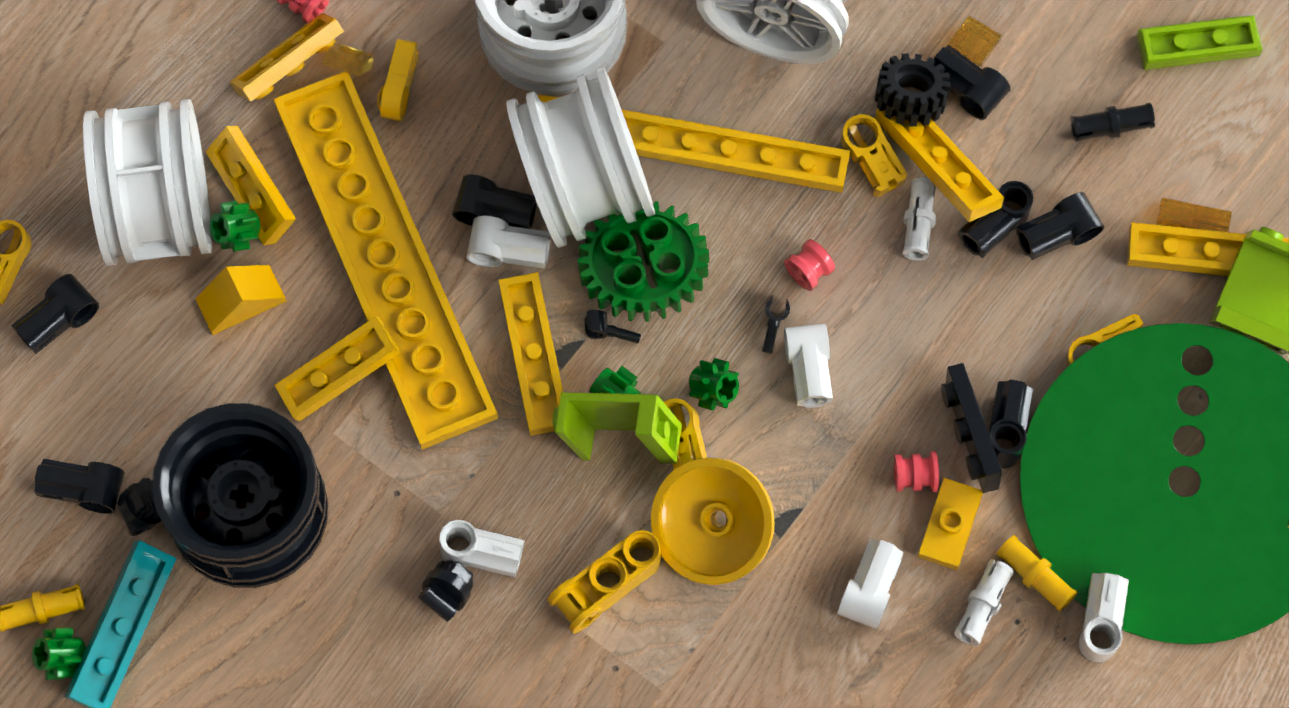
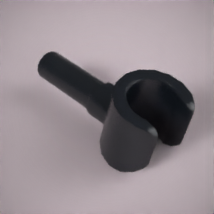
(773, 324)
(597, 328)

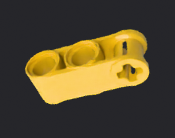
(595, 599)

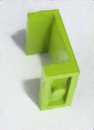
(1258, 291)
(644, 413)

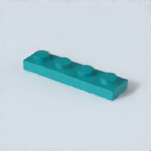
(120, 626)

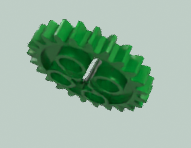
(679, 250)

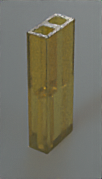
(1193, 216)

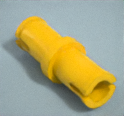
(1036, 573)
(41, 607)

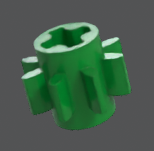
(234, 226)
(615, 382)
(713, 384)
(58, 653)

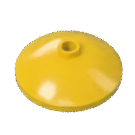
(687, 524)

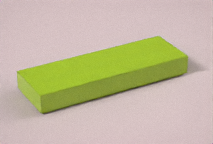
(1199, 42)

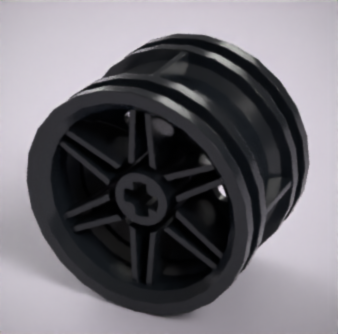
(220, 439)

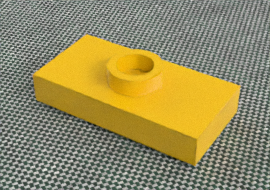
(950, 524)

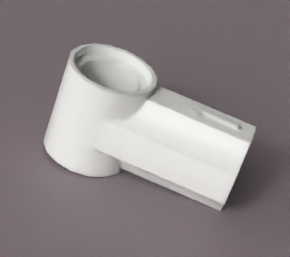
(497, 243)
(808, 354)
(486, 549)
(868, 592)
(1104, 613)

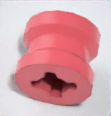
(809, 265)

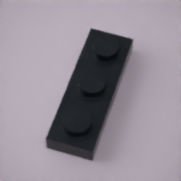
(971, 428)

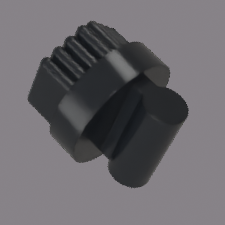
(138, 507)
(447, 588)

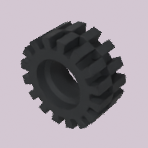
(908, 104)

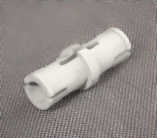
(919, 219)
(983, 602)

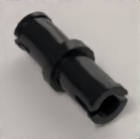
(1112, 122)

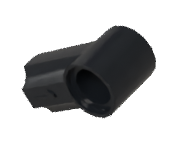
(975, 87)
(483, 198)
(1069, 222)
(989, 230)
(64, 306)
(1010, 419)
(91, 486)

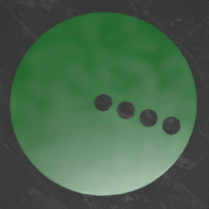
(1103, 495)

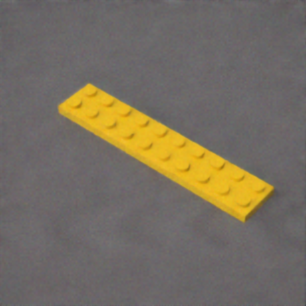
(385, 259)

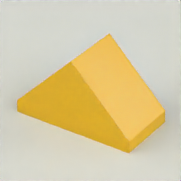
(239, 295)

